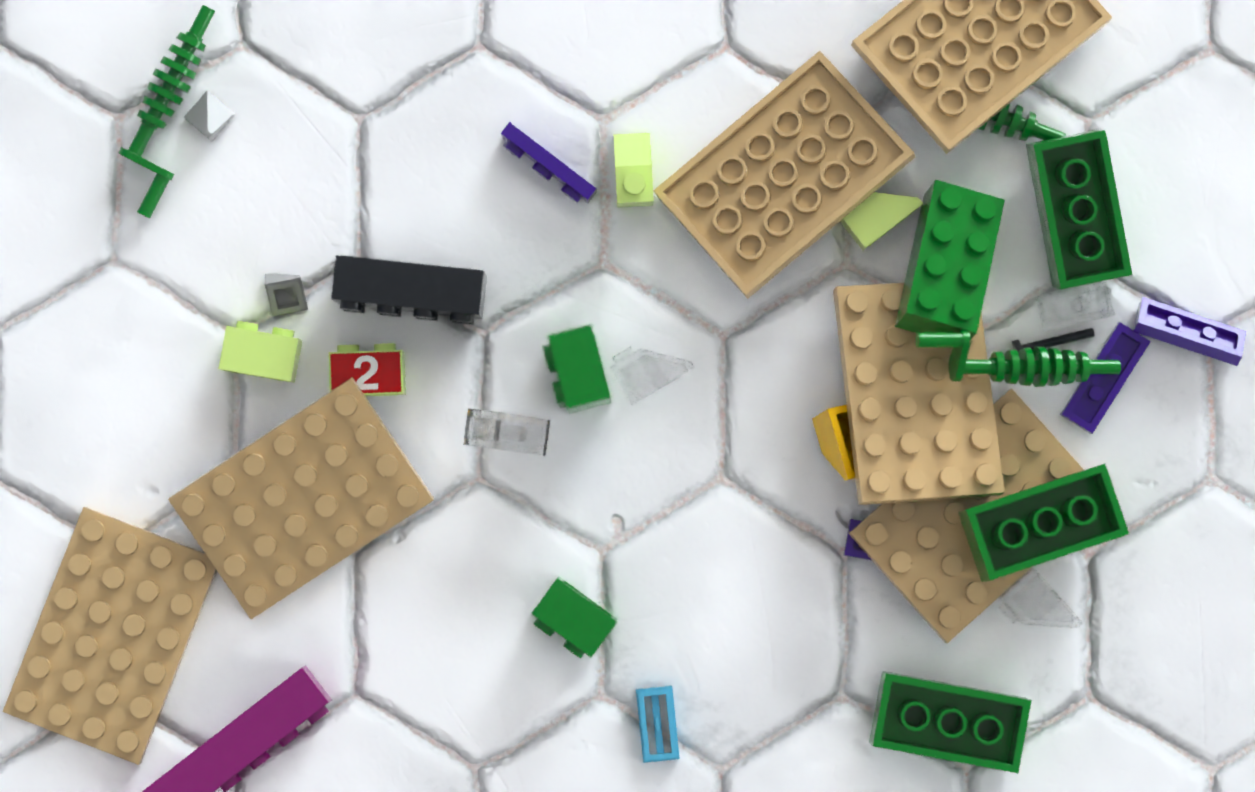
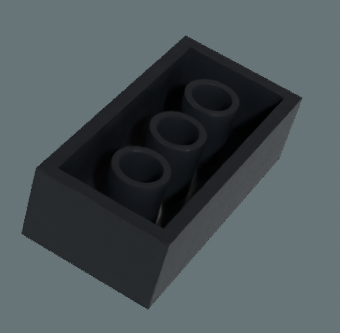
(409, 288)

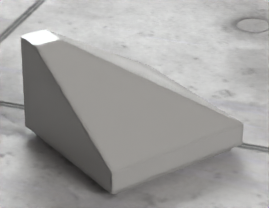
(209, 115)
(285, 293)

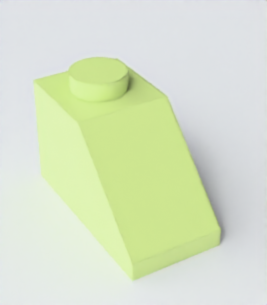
(633, 170)
(878, 216)

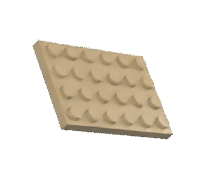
(971, 58)
(784, 174)
(907, 420)
(301, 498)
(925, 544)
(111, 635)

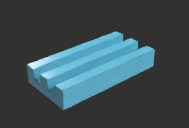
(654, 692)

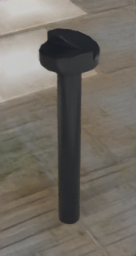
(1054, 341)

